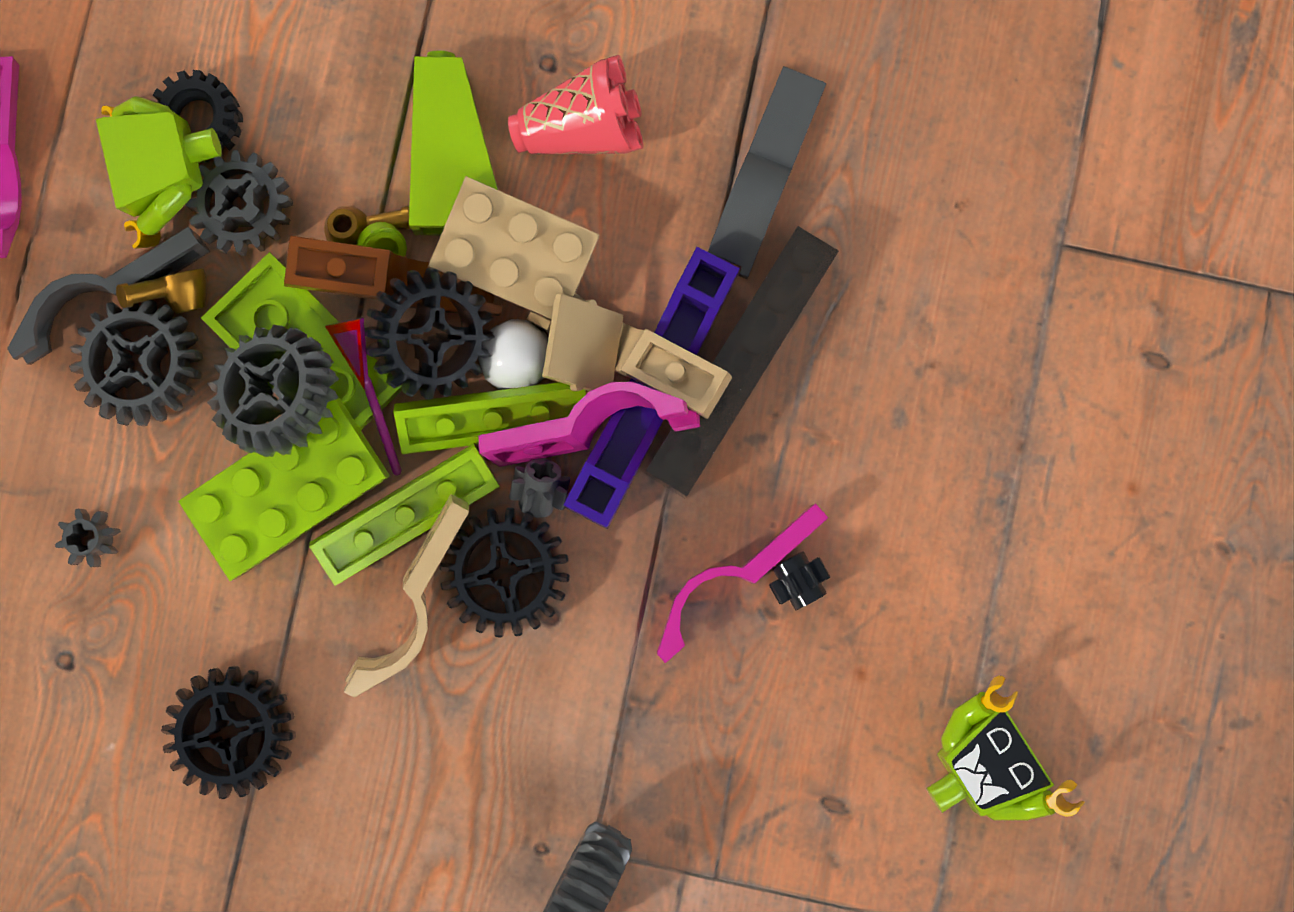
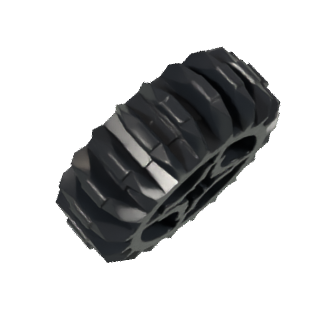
(429, 314)
(464, 581)
(233, 754)

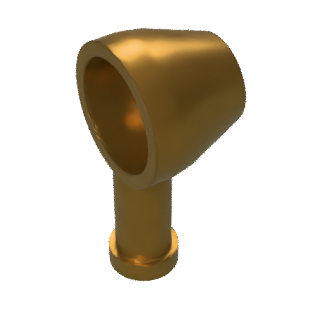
(360, 221)
(181, 291)

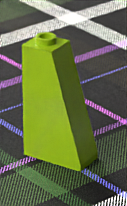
(444, 141)

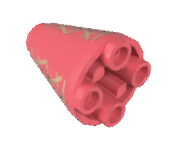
(581, 115)

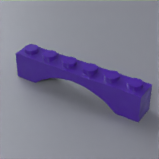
(632, 430)

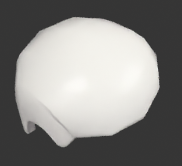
(516, 355)

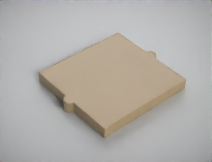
(582, 343)

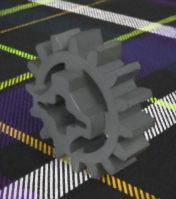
(252, 190)

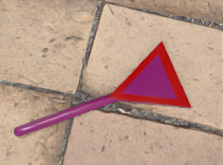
(351, 342)

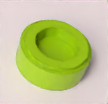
(383, 236)

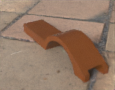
(357, 271)

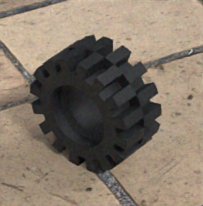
(211, 91)

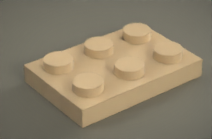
(512, 248)

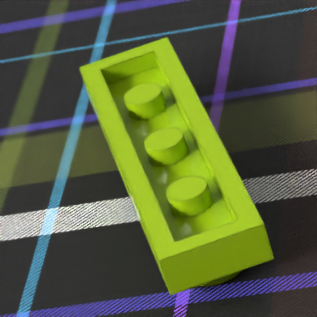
(461, 418)
(401, 515)

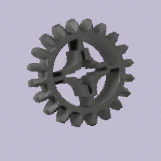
(121, 372)
(246, 401)
(591, 871)

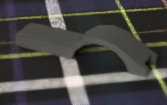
(766, 169)
(168, 258)

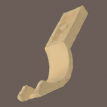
(663, 366)
(372, 671)

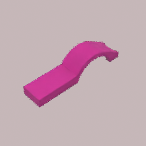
(9, 169)
(577, 430)
(752, 571)

